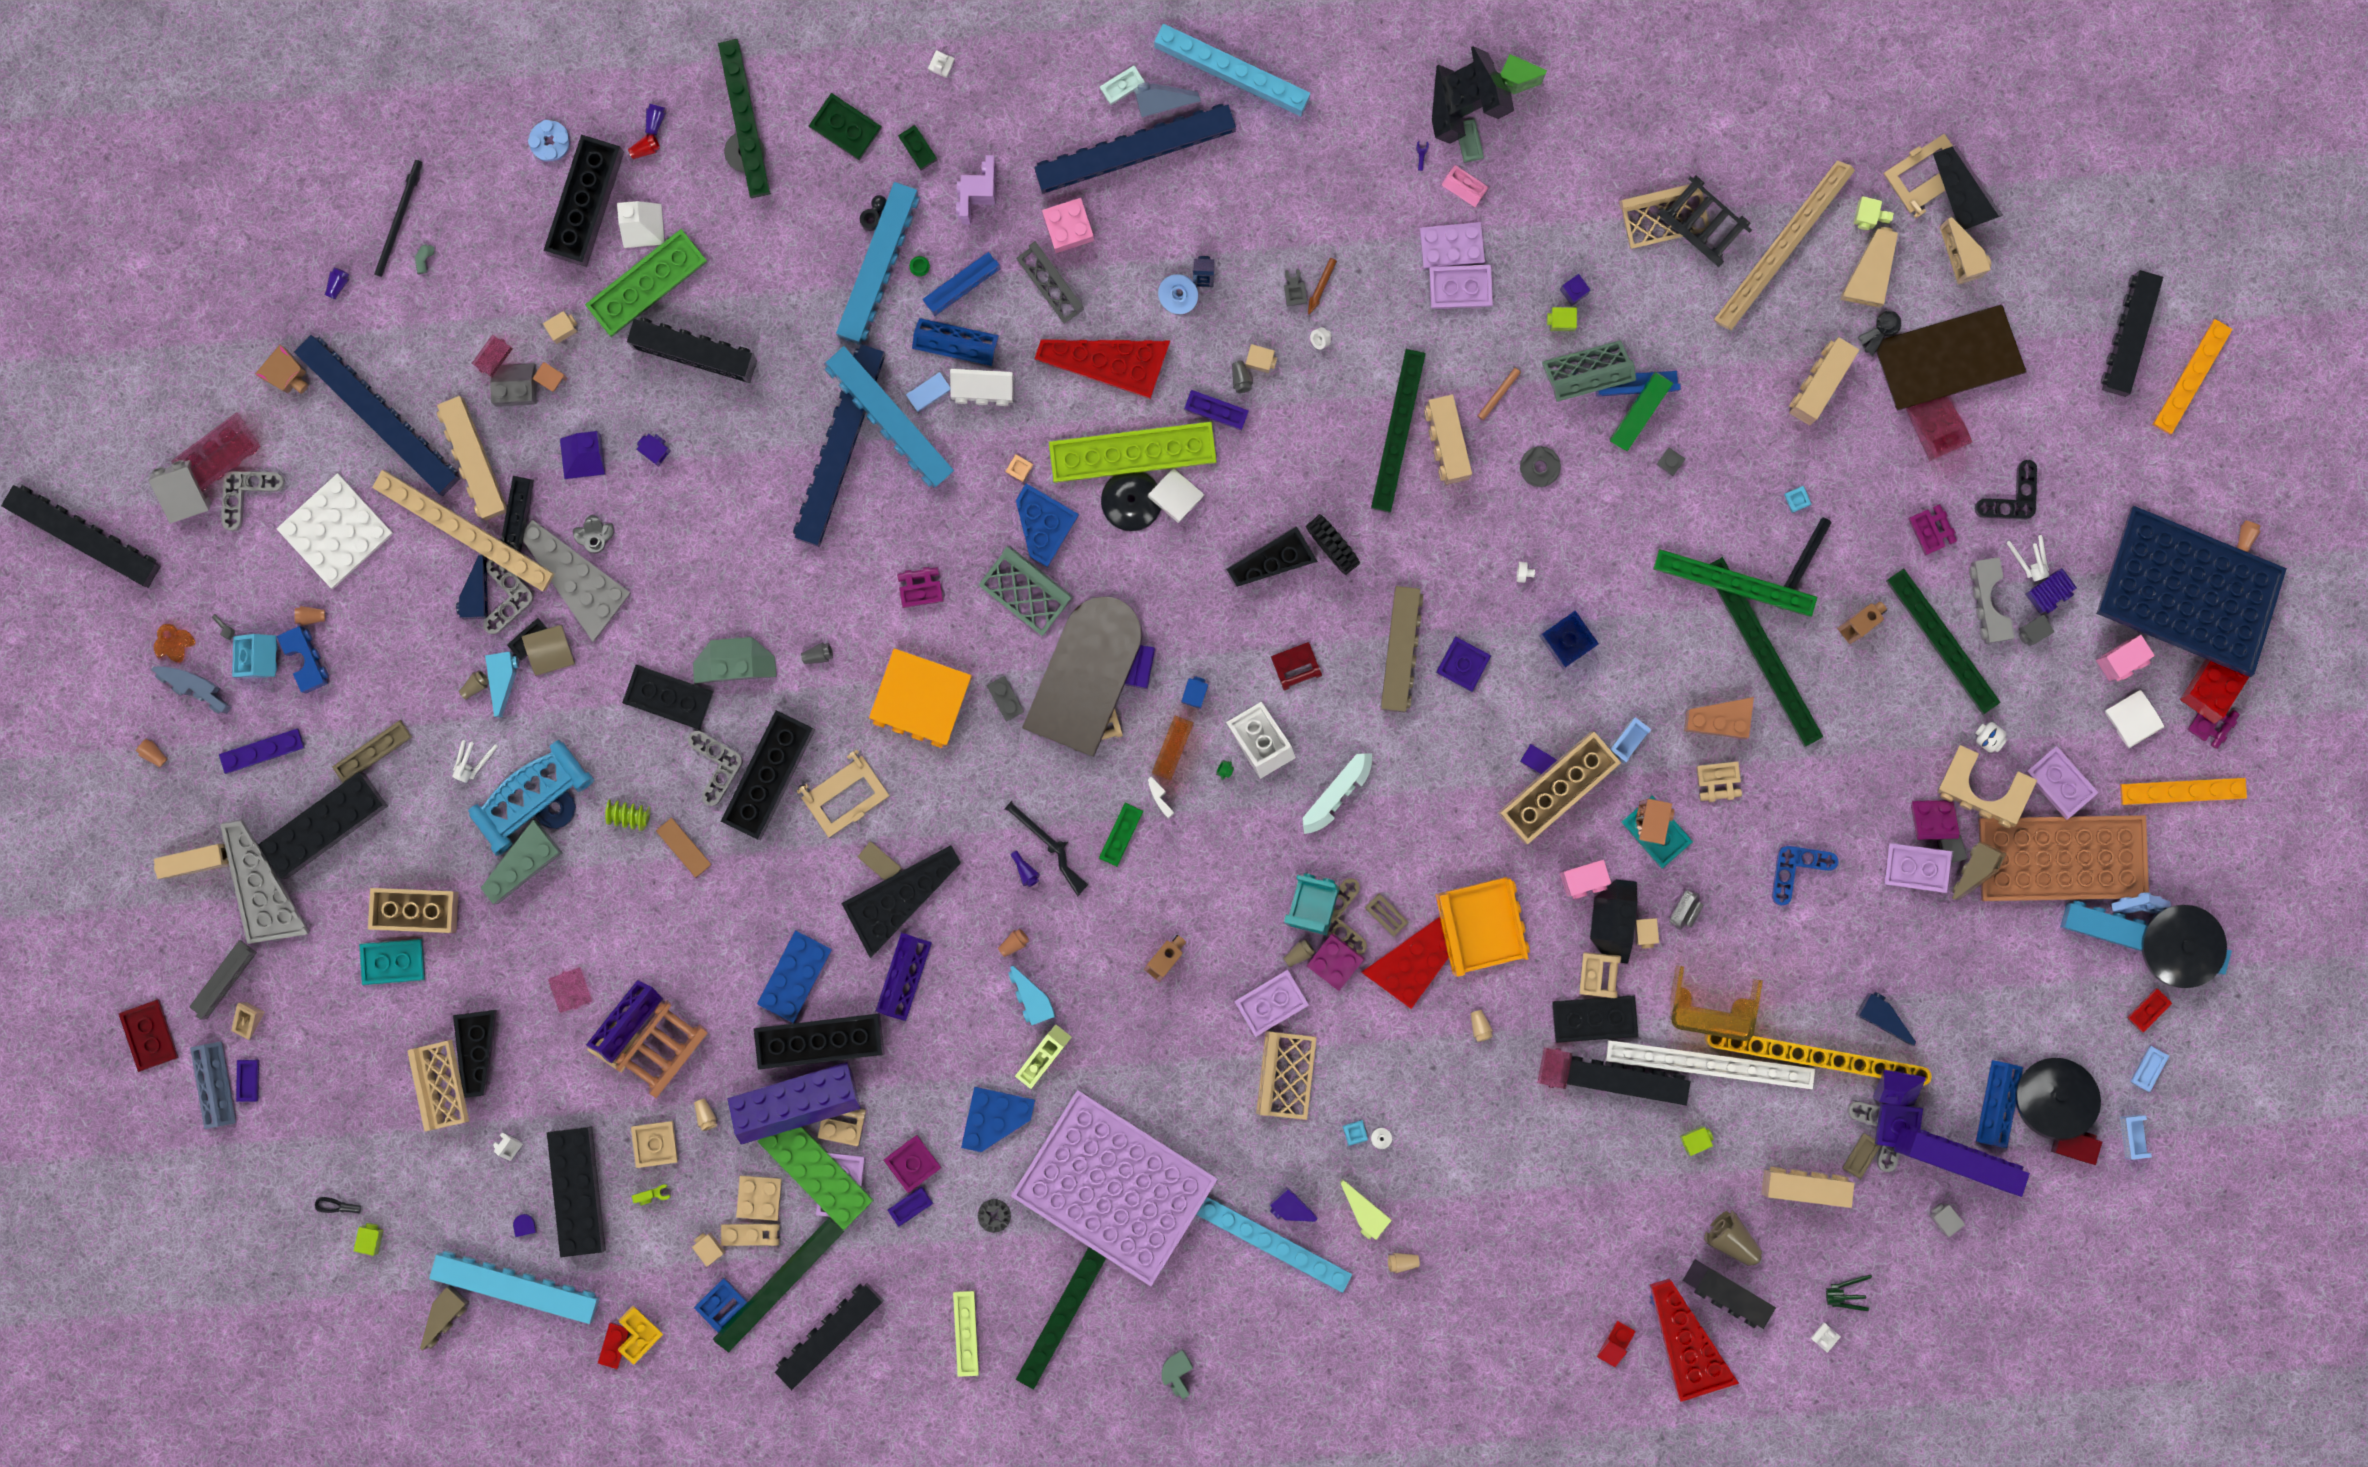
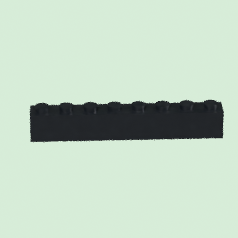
(81, 536)

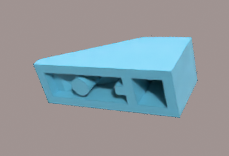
(501, 676)

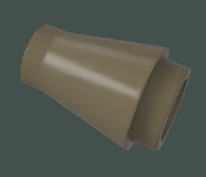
(476, 683)
(1299, 953)

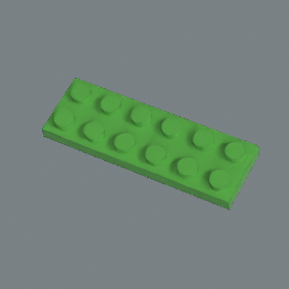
(646, 283)
(818, 1174)

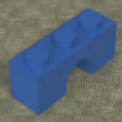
(312, 674)

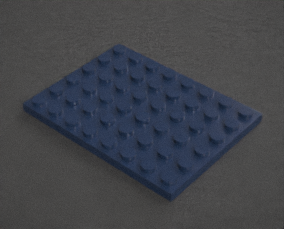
(2191, 591)

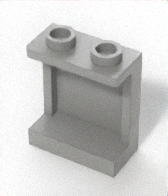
(178, 491)

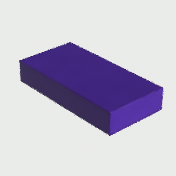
(1537, 759)
(247, 1081)
(910, 1206)

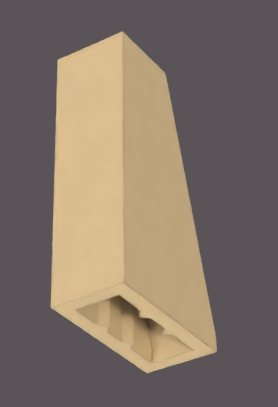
(1872, 273)
(191, 861)

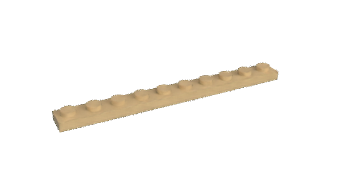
(1784, 245)
(463, 530)

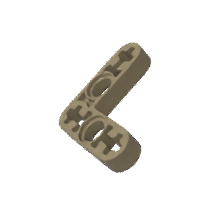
(1336, 914)

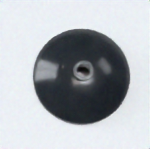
(1126, 514)

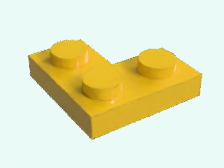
(643, 1335)

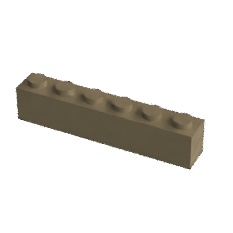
(1400, 649)

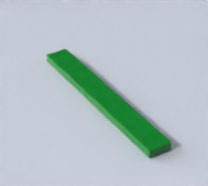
(1735, 583)

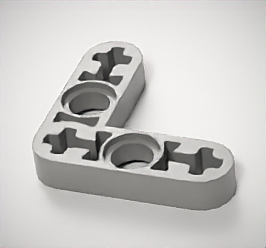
(244, 485)
(514, 593)
(722, 768)
(1860, 1117)

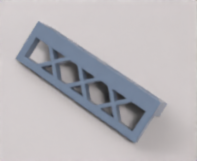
(215, 1085)

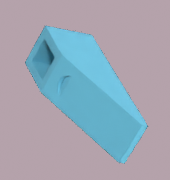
(1035, 1001)

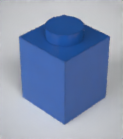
(1195, 692)

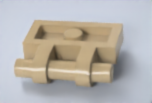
(1716, 775)

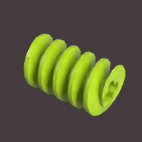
(627, 815)

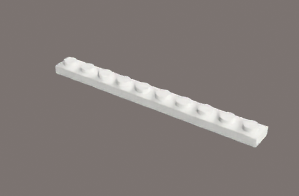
(1710, 1064)

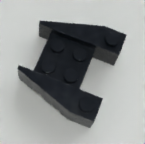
(1465, 92)

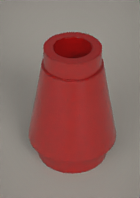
(645, 146)

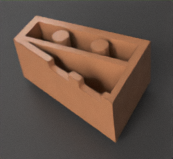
(1722, 719)
(1653, 820)

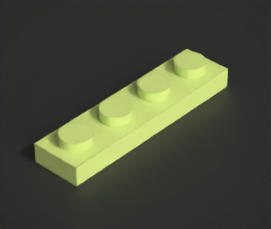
(966, 1333)

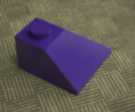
(582, 455)
(1898, 1088)
(1291, 1208)

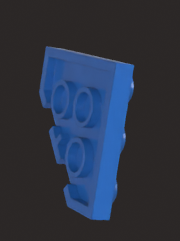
(1043, 523)
(994, 1117)

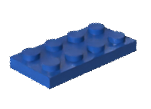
(794, 976)

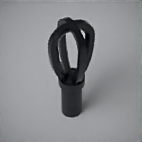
(343, 1207)

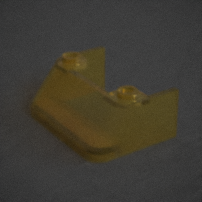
(1734, 1025)

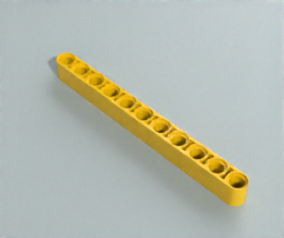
(1807, 1057)

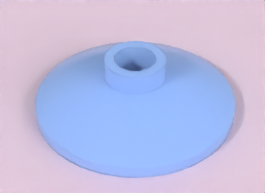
(1172, 300)

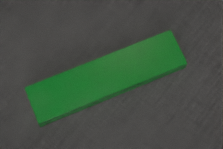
(1641, 411)

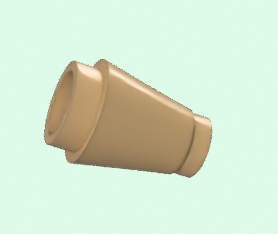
(1481, 1027)
(705, 1117)
(1402, 1262)

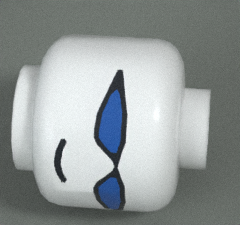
(1991, 737)

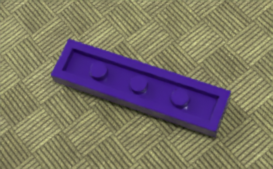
(261, 751)

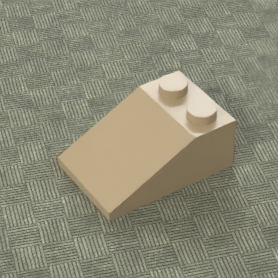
(1965, 254)

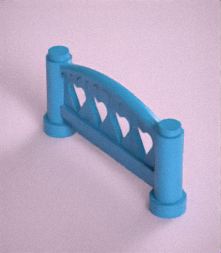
(568, 774)

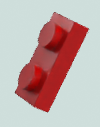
(2149, 1010)
(614, 1338)

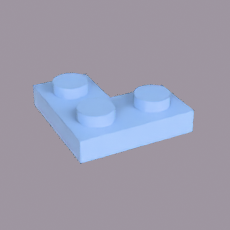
(2143, 902)

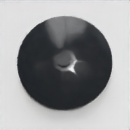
(2184, 946)
(2058, 1099)

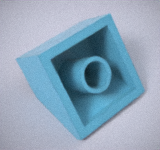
(254, 656)

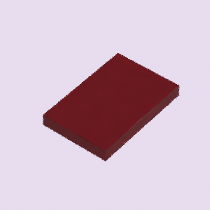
(148, 1035)

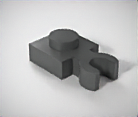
(1294, 292)

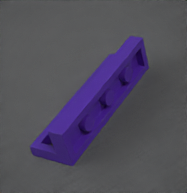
(899, 976)
(627, 1022)

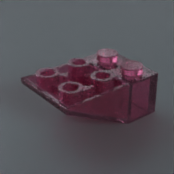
(1939, 427)

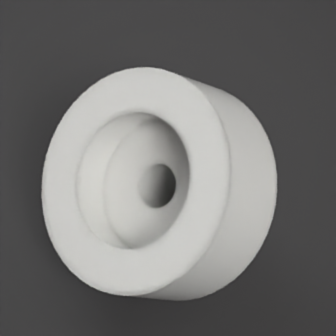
(1320, 338)
(1523, 572)
(1377, 1134)

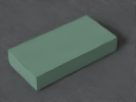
(1470, 144)

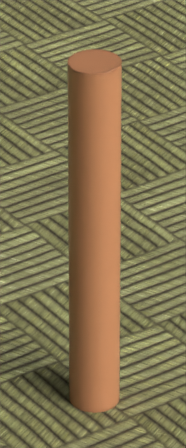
(1499, 394)

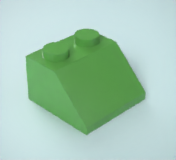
(1521, 75)

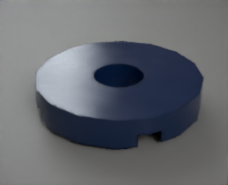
(562, 818)

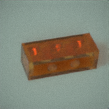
(1172, 748)

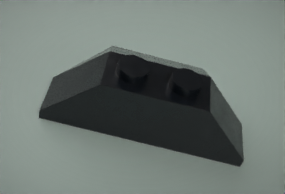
(1615, 919)

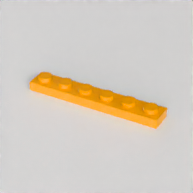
(2192, 376)
(2183, 791)

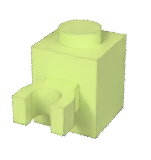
(1869, 212)

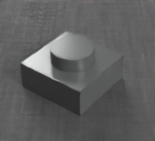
(1670, 461)

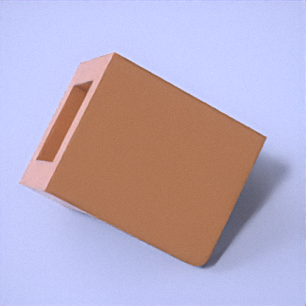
(548, 377)

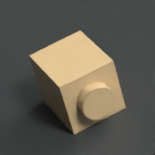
(561, 327)
(1261, 359)
(1646, 932)
(708, 1248)

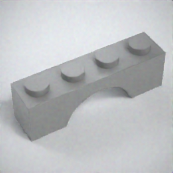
(1994, 625)

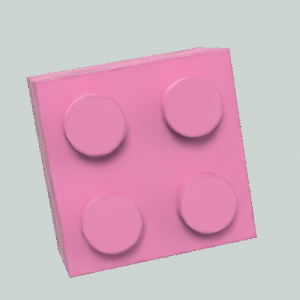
(1068, 225)
(2124, 658)
(1585, 878)

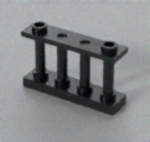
(1701, 239)

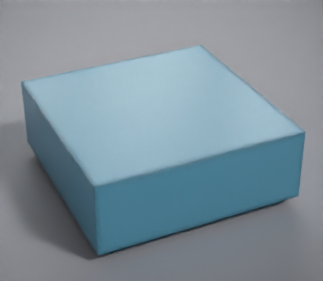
(1797, 499)
(1355, 1132)

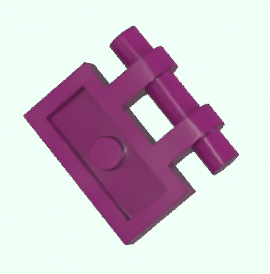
(1927, 531)
(923, 593)
(2204, 728)

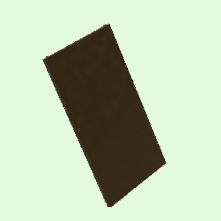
(1950, 357)

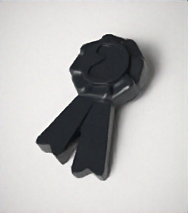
(1886, 325)

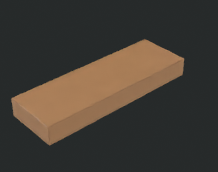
(683, 847)

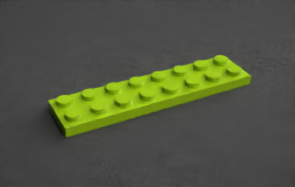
(1132, 452)

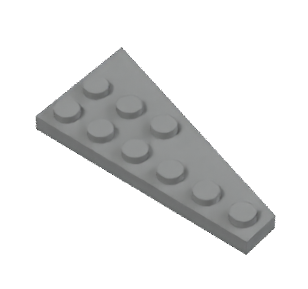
(585, 588)
(261, 898)

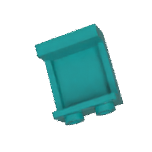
(1313, 904)

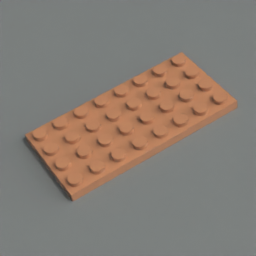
(2068, 858)

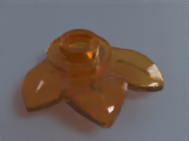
(174, 645)

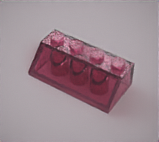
(220, 451)

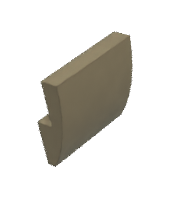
(548, 650)

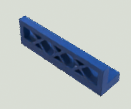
(961, 284)
(954, 345)
(1637, 386)
(1997, 1103)

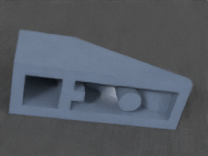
(1159, 98)

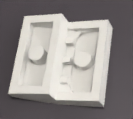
(1175, 495)
(2134, 719)
(1158, 792)

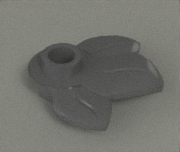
(593, 531)

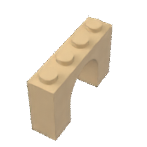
(2005, 810)

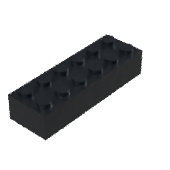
(583, 200)
(691, 350)
(768, 775)
(322, 825)
(819, 1041)
(576, 1191)

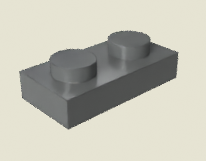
(1005, 698)

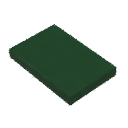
(845, 126)

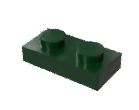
(917, 147)

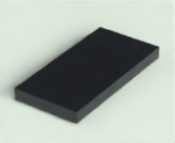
(668, 697)
(1595, 1019)

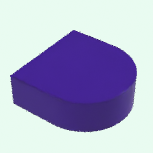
(524, 1225)

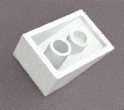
(1261, 740)

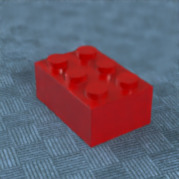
(2213, 690)

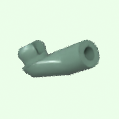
(421, 256)

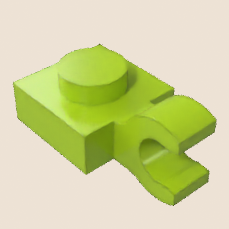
(645, 1197)

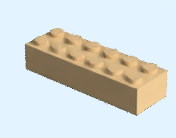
(1559, 787)

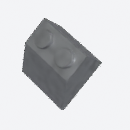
(513, 385)

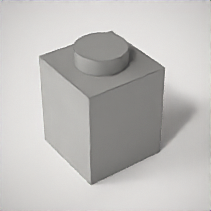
(1946, 1219)

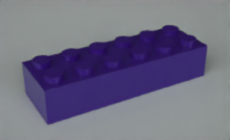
(793, 1103)
(1962, 1160)

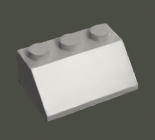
(982, 386)

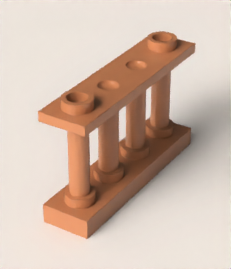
(669, 1068)

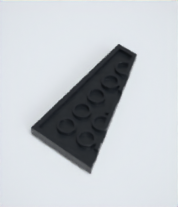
(888, 905)

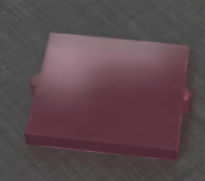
(492, 356)
(570, 990)
(1554, 1068)

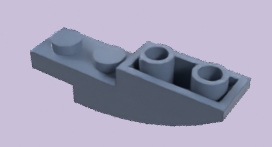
(186, 682)

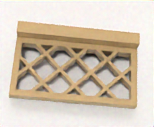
(1652, 199)
(1269, 1069)
(427, 1088)

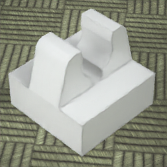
(941, 64)
(507, 1147)
(1825, 1337)

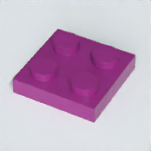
(1935, 819)
(1335, 961)
(912, 1163)

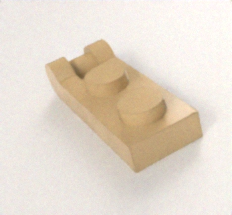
(749, 1234)

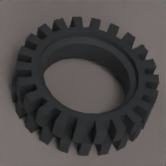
(1333, 544)

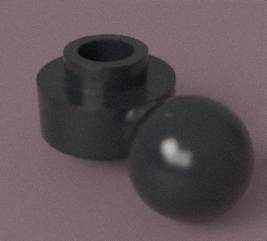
(877, 203)

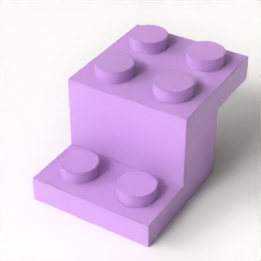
(976, 190)

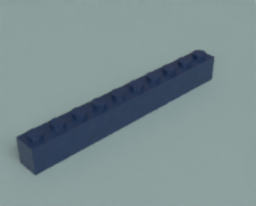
(1135, 149)
(377, 415)
(835, 456)

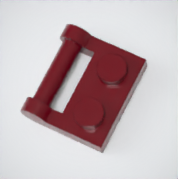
(1294, 659)

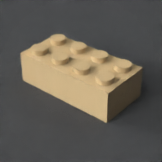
(1824, 380)
(1449, 440)
(413, 910)
(1808, 1188)

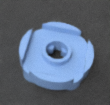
(551, 152)

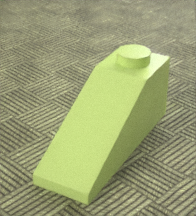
(1043, 1056)
(1367, 1215)

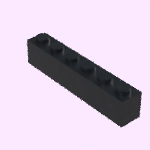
(2132, 333)
(1628, 1082)
(829, 1336)

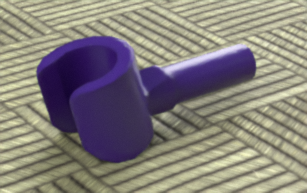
(1421, 152)

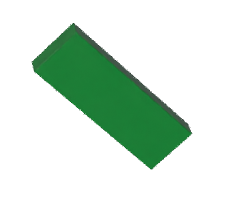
(1121, 834)

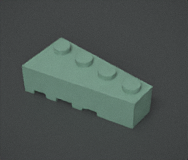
(523, 861)

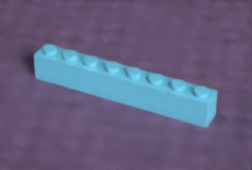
(1232, 70)
(514, 1288)

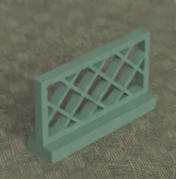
(1589, 379)
(1036, 576)

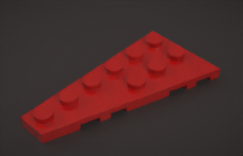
(1118, 363)
(1411, 965)
(1690, 1352)

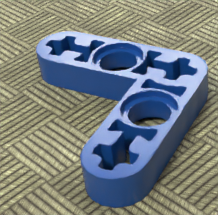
(1797, 860)

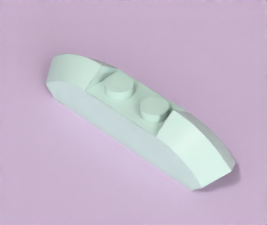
(1355, 771)

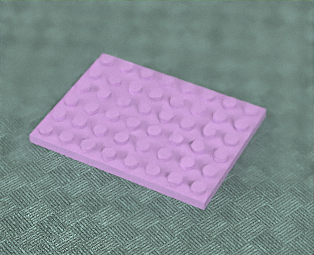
(1114, 1188)

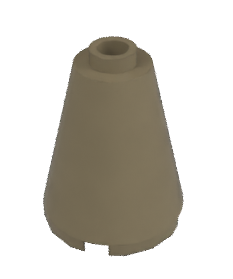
(1733, 1239)

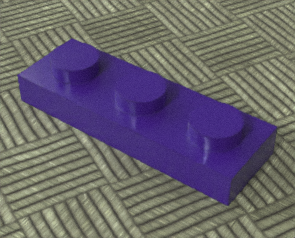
(1216, 410)

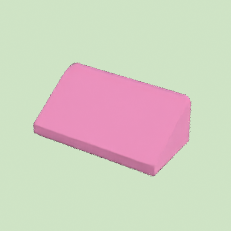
(1465, 186)

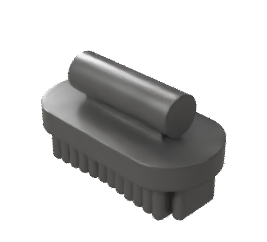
(1686, 911)

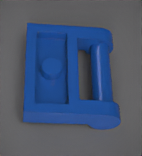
(717, 1300)

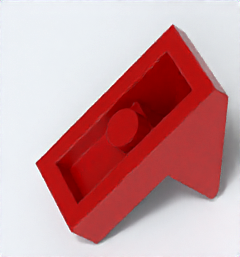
(1616, 1343)

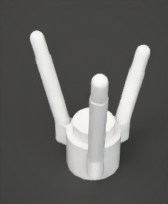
(2038, 570)
(462, 770)

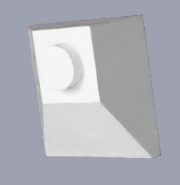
(640, 224)

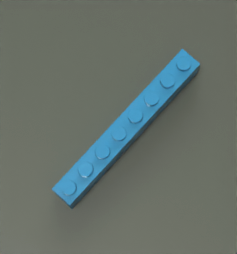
(877, 263)
(888, 417)
(2110, 927)

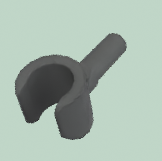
(227, 631)

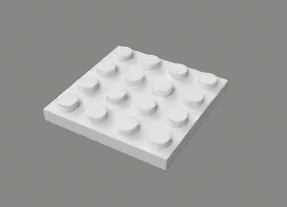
(335, 531)

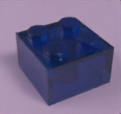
(1569, 639)

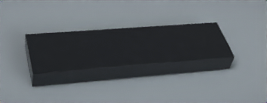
(517, 512)

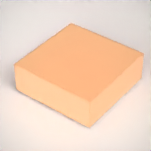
(1019, 468)

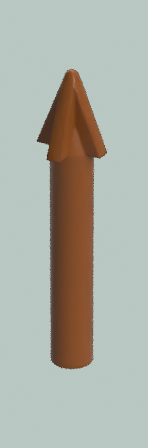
(1314, 300)

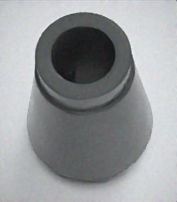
(1241, 378)
(817, 654)

